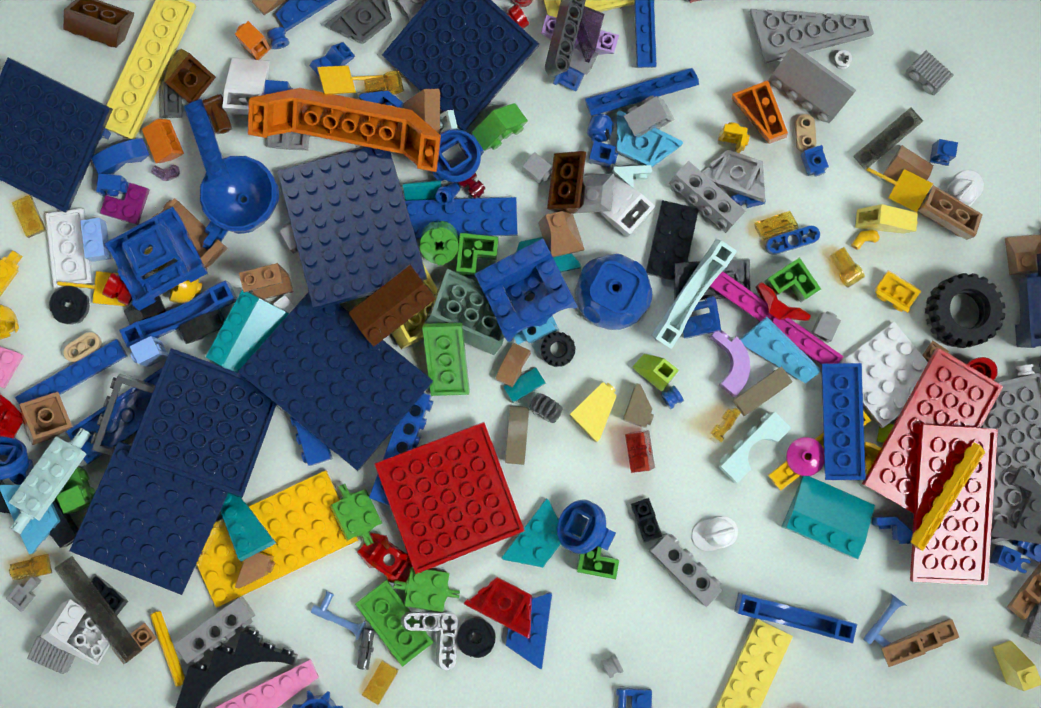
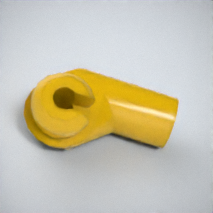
(868, 235)

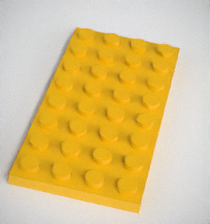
(295, 519)

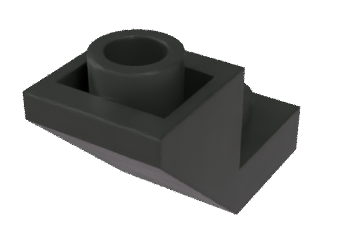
(201, 326)

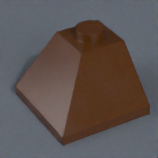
(188, 76)

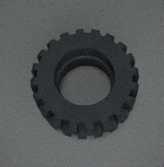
(989, 310)

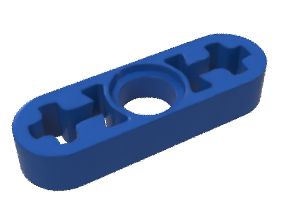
(807, 241)

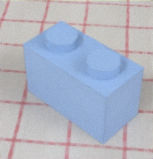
(94, 239)
(148, 351)

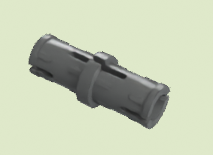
(365, 648)

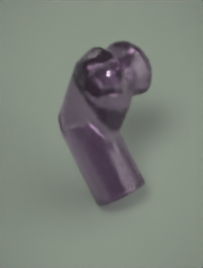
(168, 174)

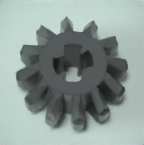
(546, 408)

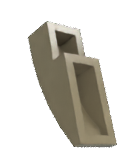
(762, 391)
(517, 435)

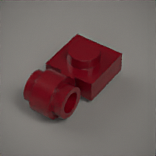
(475, 189)

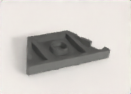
(361, 19)

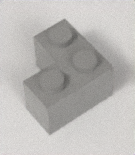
(650, 115)

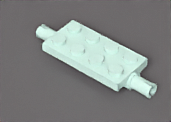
(47, 479)

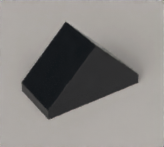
(134, 315)

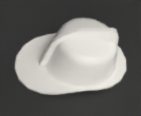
(966, 187)
(715, 533)

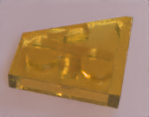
(719, 430)

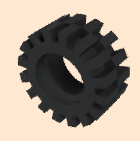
(564, 339)

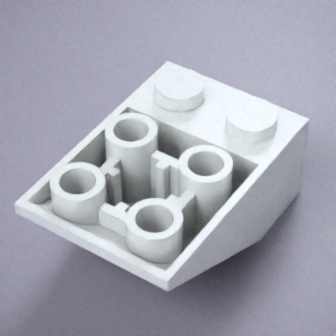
(244, 80)
(628, 208)
(76, 633)

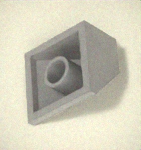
(596, 193)

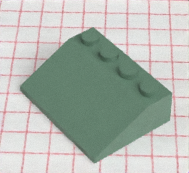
(465, 303)

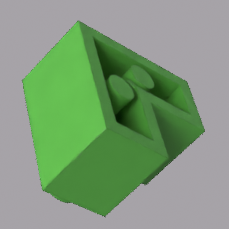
(499, 126)
(474, 247)
(797, 278)
(76, 492)
(597, 565)

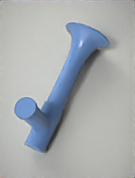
(327, 615)
(874, 632)

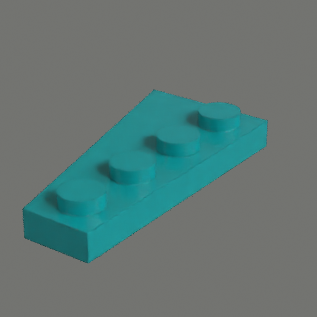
(244, 528)

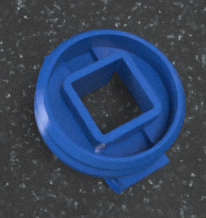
(470, 148)
(17, 464)
(573, 522)

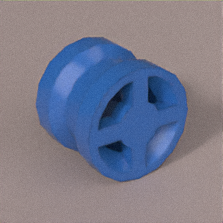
(278, 38)
(672, 397)

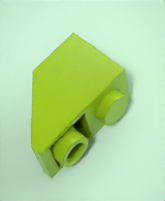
(655, 370)

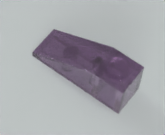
(589, 31)

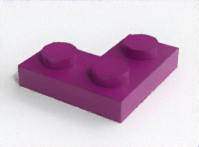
(129, 209)

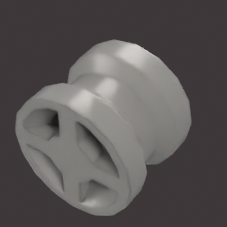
(612, 666)

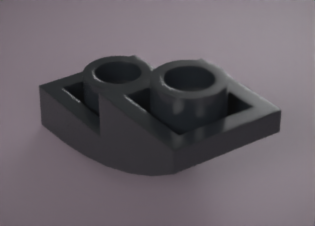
(646, 520)
(110, 594)

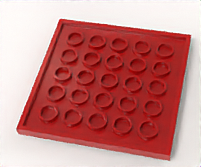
(449, 497)

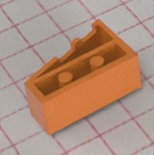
(762, 111)

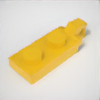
(8, 269)

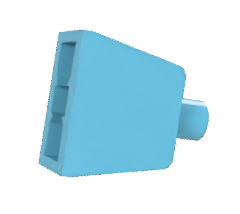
(541, 332)

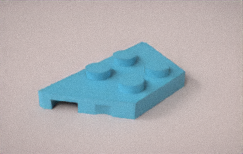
(646, 149)
(36, 530)

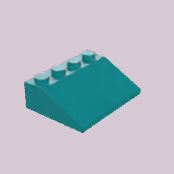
(245, 330)
(829, 517)

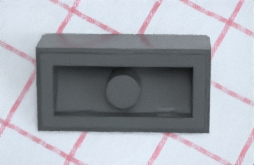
(169, 102)

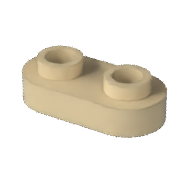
(805, 132)
(83, 347)

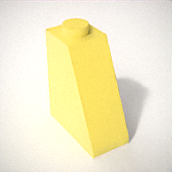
(886, 219)
(595, 410)
(1016, 667)

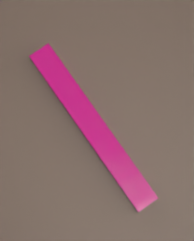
(759, 309)

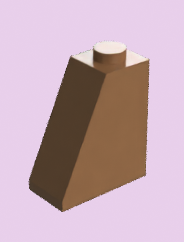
(426, 106)

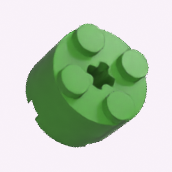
(437, 232)

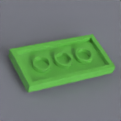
(446, 359)
(384, 612)

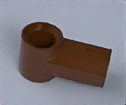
(218, 115)

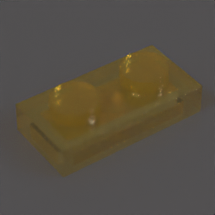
(29, 216)
(776, 225)
(380, 682)

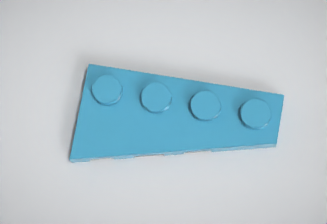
(777, 348)

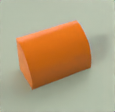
(162, 141)

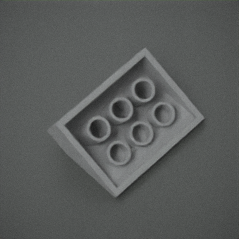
(811, 84)

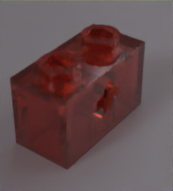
(640, 451)

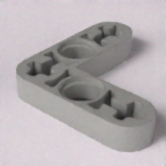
(438, 626)

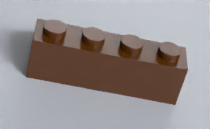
(392, 305)

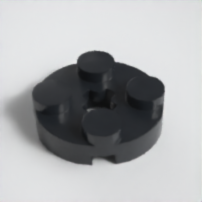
(63, 296)
(473, 648)

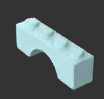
(736, 464)

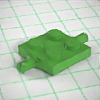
(355, 514)
(426, 590)

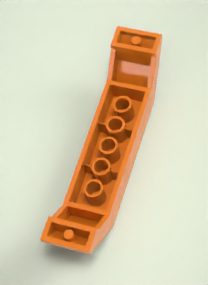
(345, 121)

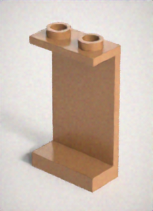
(197, 233)
(267, 281)

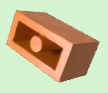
(252, 40)

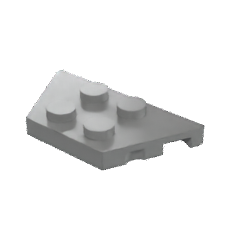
(738, 174)

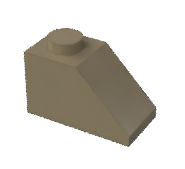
(638, 408)

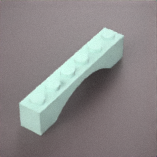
(707, 271)

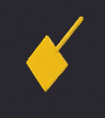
(339, 79)
(908, 190)
(100, 282)

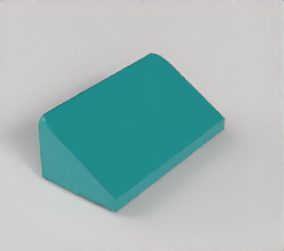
(421, 190)
(524, 385)

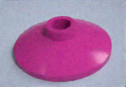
(796, 458)

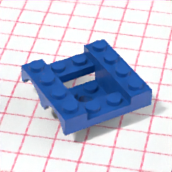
(169, 241)
(520, 274)

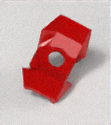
(777, 308)
(10, 418)
(374, 556)

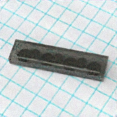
(888, 138)

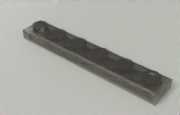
(98, 609)

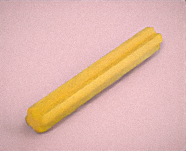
(168, 648)

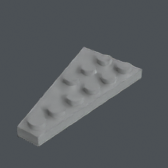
(806, 30)

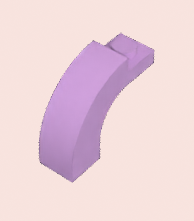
(739, 363)

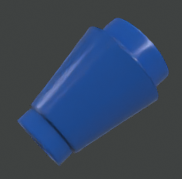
(447, 193)

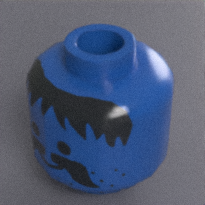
(600, 128)

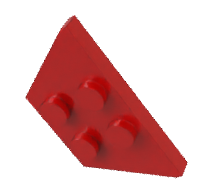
(504, 605)

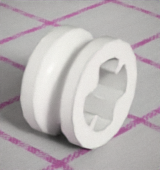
(839, 64)
(1025, 370)

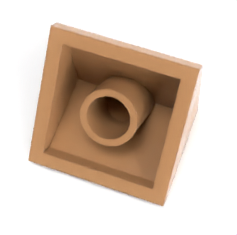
(909, 161)

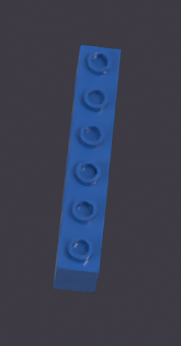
(399, 436)

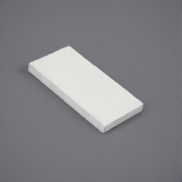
(67, 248)

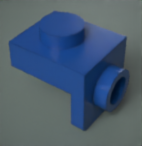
(571, 78)

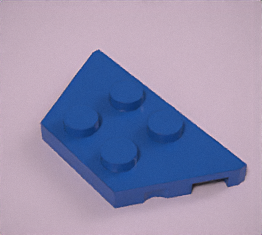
(534, 647)

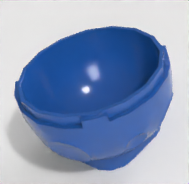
(223, 201)
(608, 307)

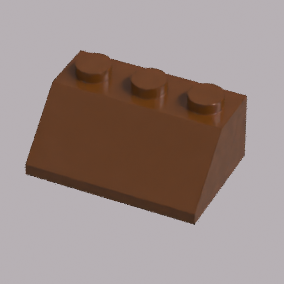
(98, 21)
(566, 181)

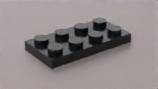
(671, 238)
(737, 269)

